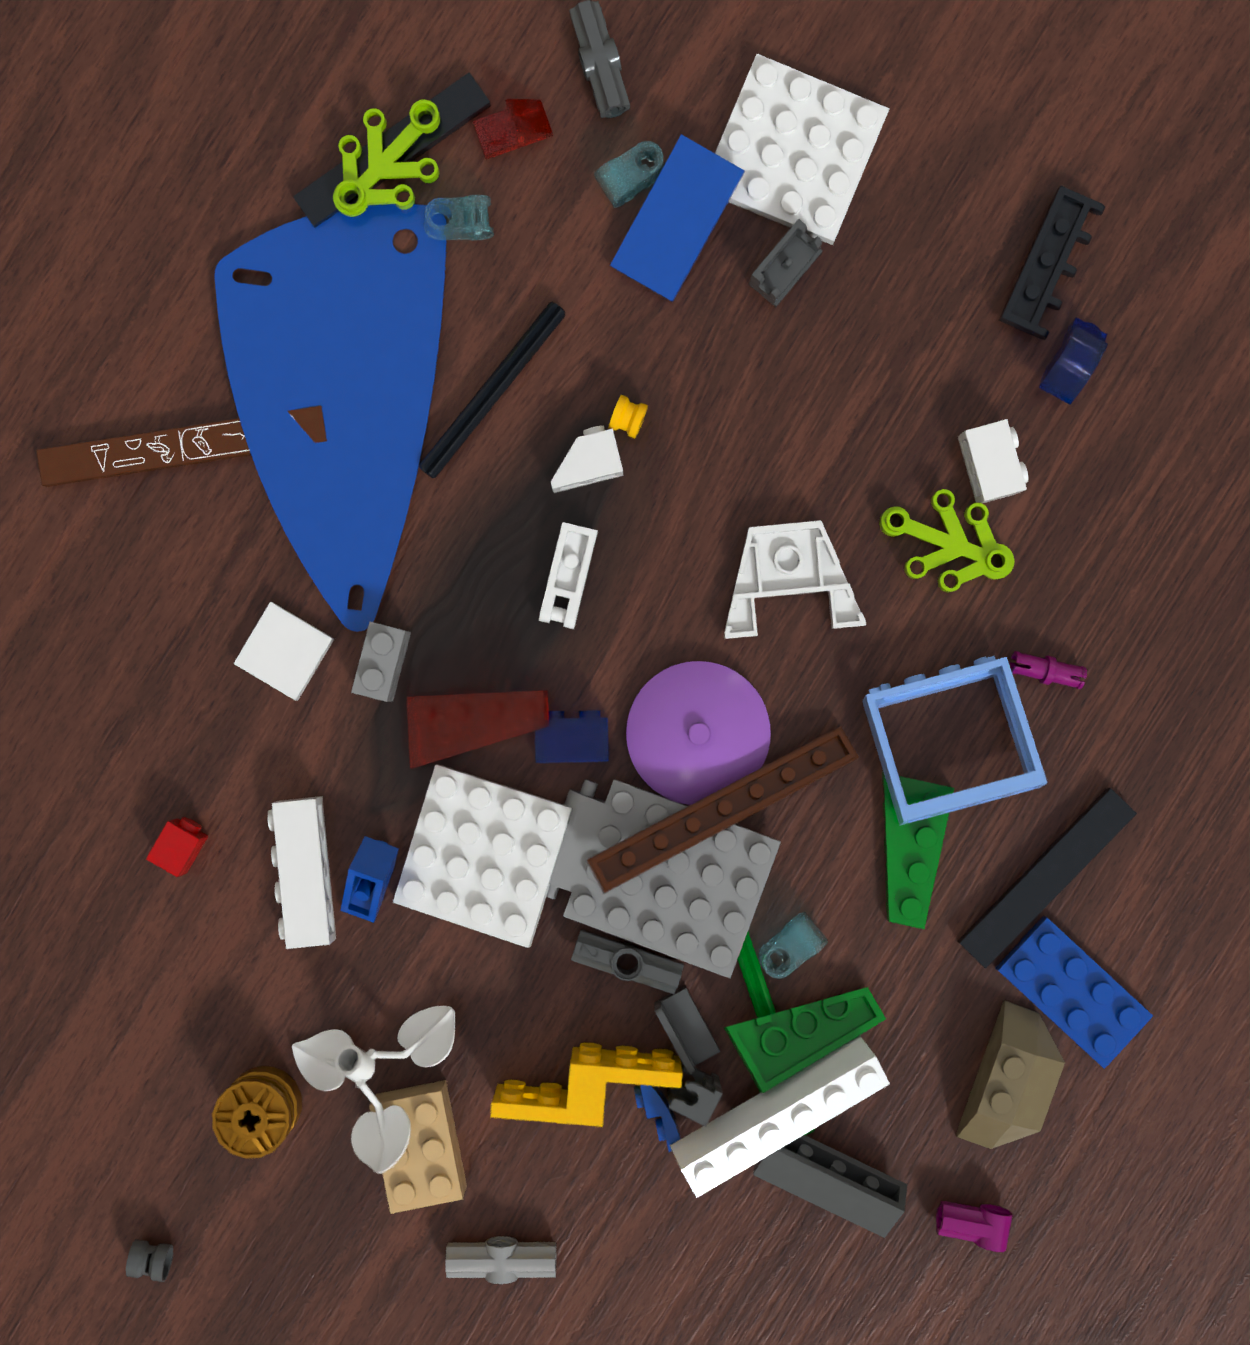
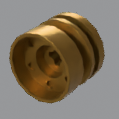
(267, 1094)

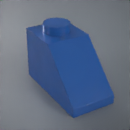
(368, 878)

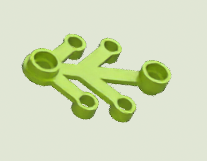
(383, 164)
(953, 544)

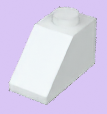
(589, 460)

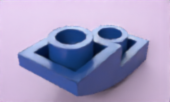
(657, 1105)

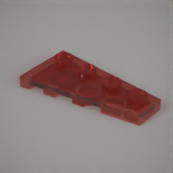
(465, 722)

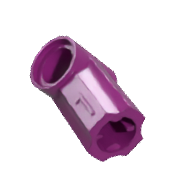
(984, 1226)

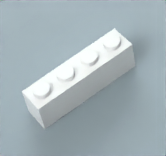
(303, 872)

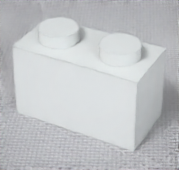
(993, 461)

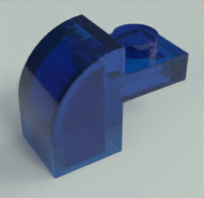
(1074, 361)

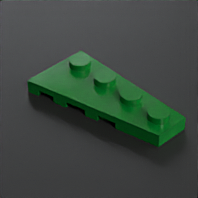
(912, 854)
(797, 1037)

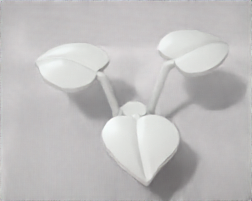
(331, 1056)

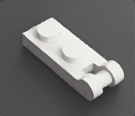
(568, 573)

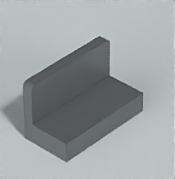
(686, 1028)

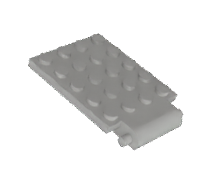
(685, 907)

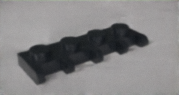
(1048, 261)

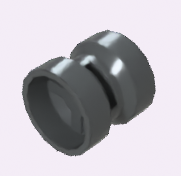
(149, 1260)

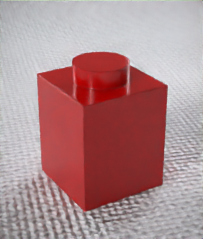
(177, 846)

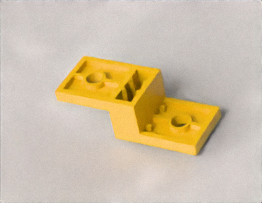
(586, 1090)

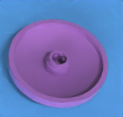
(697, 730)

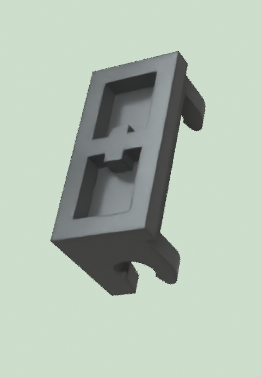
(786, 264)
(698, 1098)

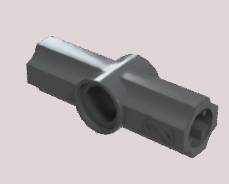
(599, 59)
(650, 970)

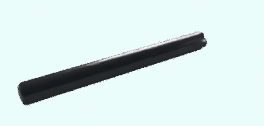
(492, 389)

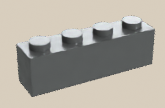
(836, 1183)

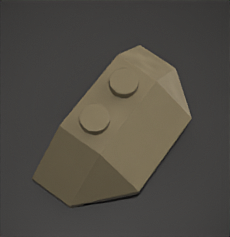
(1013, 1080)

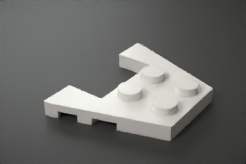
(789, 562)

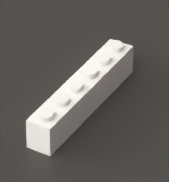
(779, 1115)

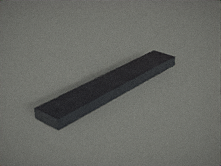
(456, 107)
(1047, 877)

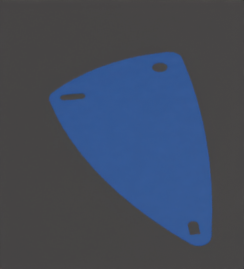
(346, 332)

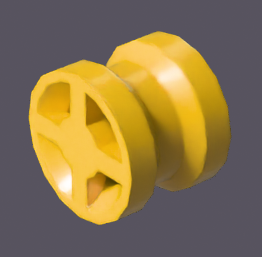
(628, 416)

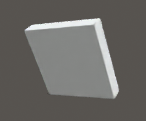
(284, 651)

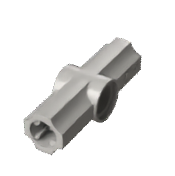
(501, 1260)

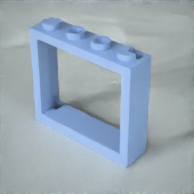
(949, 678)

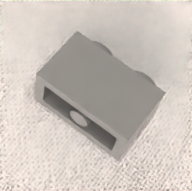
(381, 662)

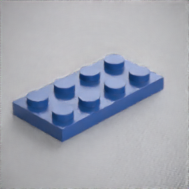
(1074, 992)

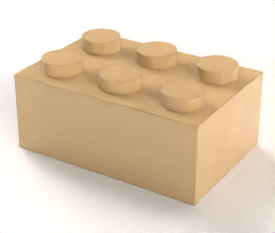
(432, 1163)

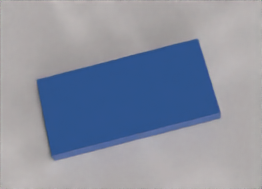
(677, 218)

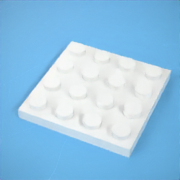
(799, 146)
(482, 855)

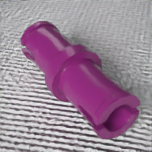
(1048, 670)

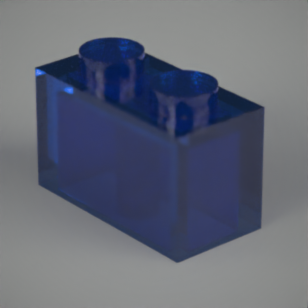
(573, 739)

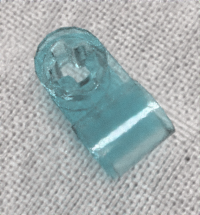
(626, 176)
(462, 218)
(795, 942)

